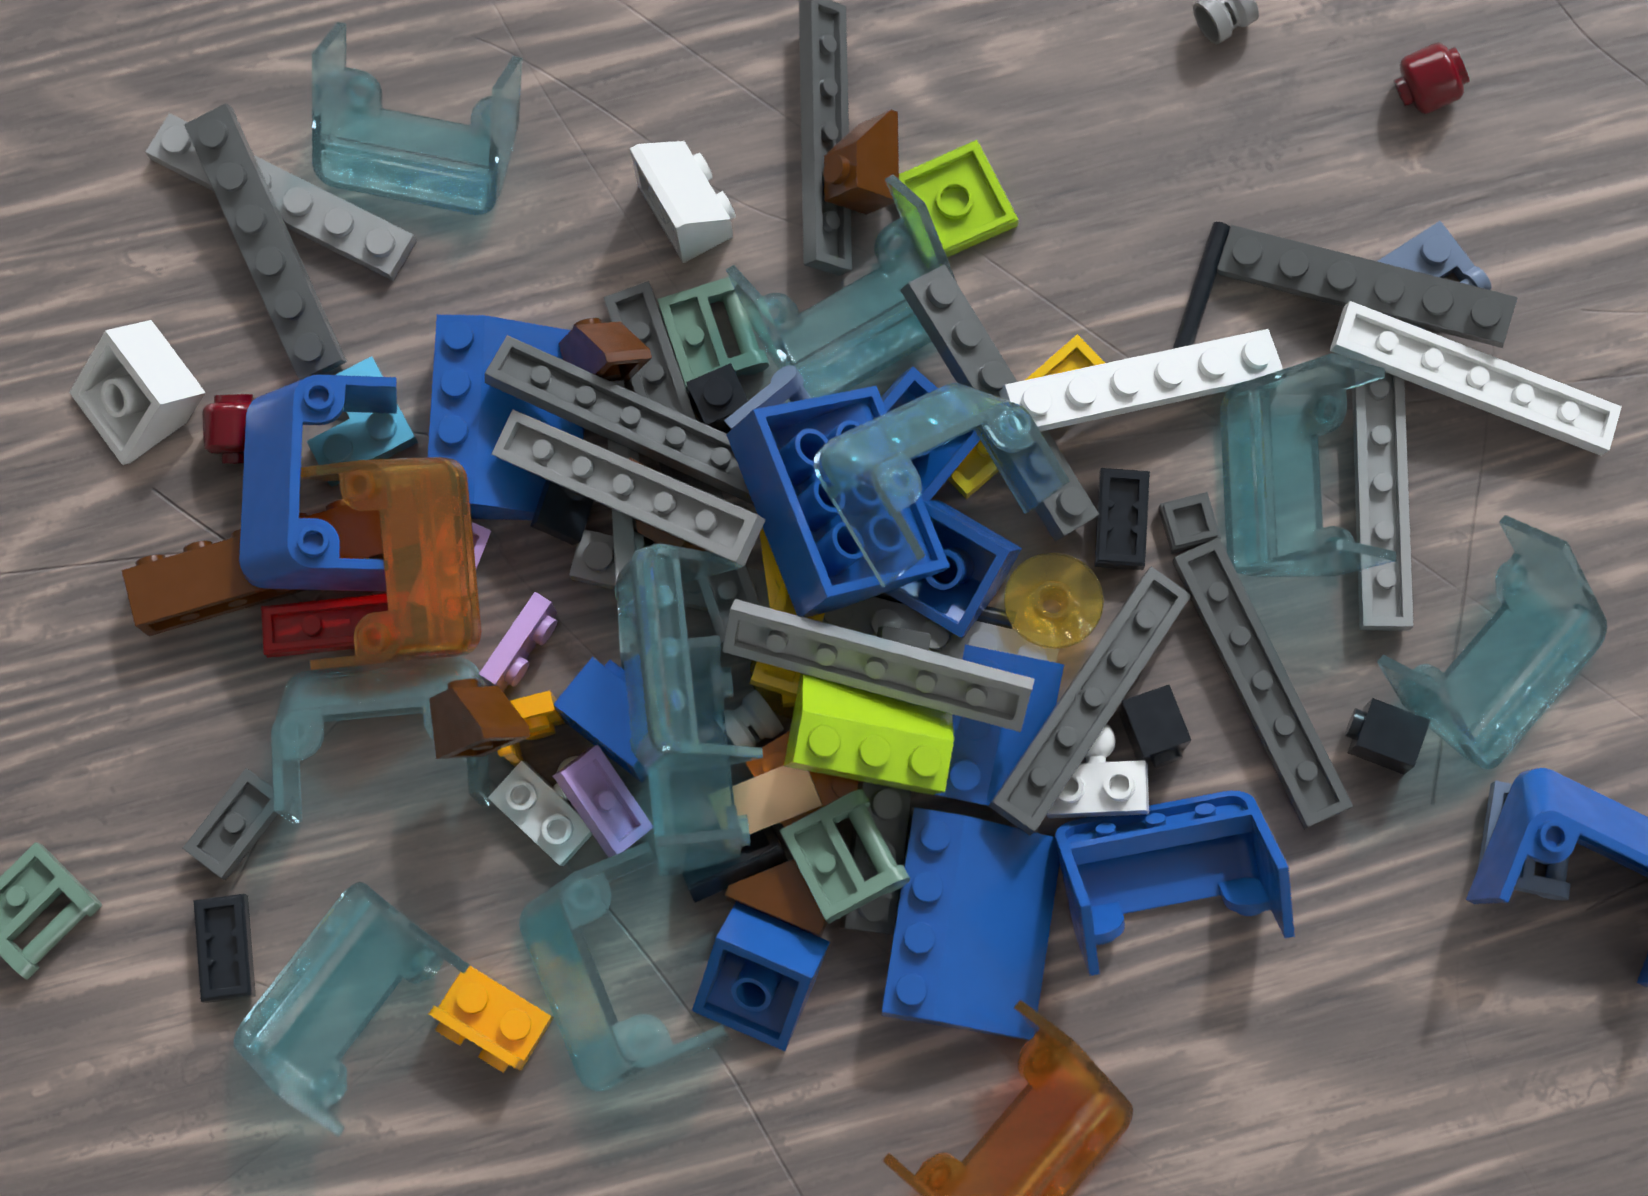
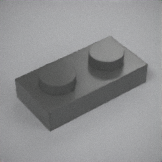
(233, 825)

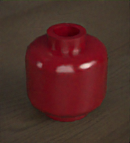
(1432, 78)
(225, 426)

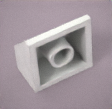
(681, 197)
(135, 389)

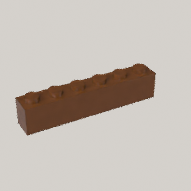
(209, 578)

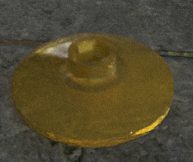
(1059, 579)

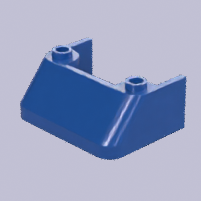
(275, 543)
(1545, 821)
(1169, 858)

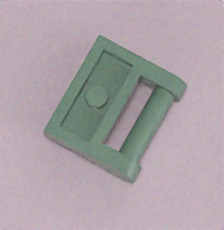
(696, 335)
(829, 864)
(25, 893)

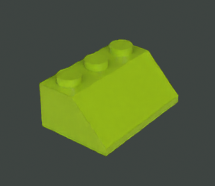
(869, 737)

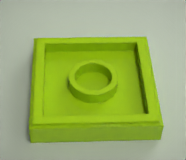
(962, 197)

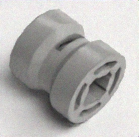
(1220, 17)
(751, 721)

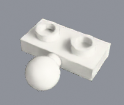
(1104, 786)
(542, 811)

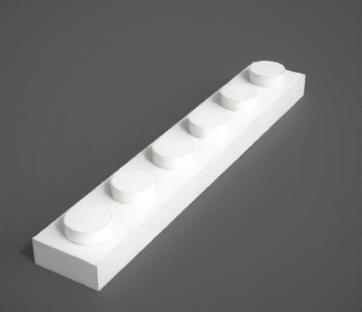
(1476, 378)
(1144, 380)

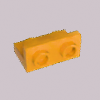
(541, 718)
(492, 1019)

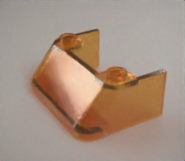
(424, 555)
(1045, 1136)

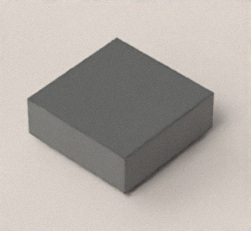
(1189, 522)

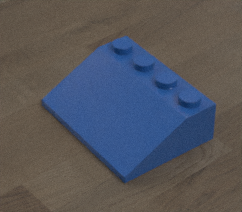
(472, 414)
(803, 527)
(971, 925)

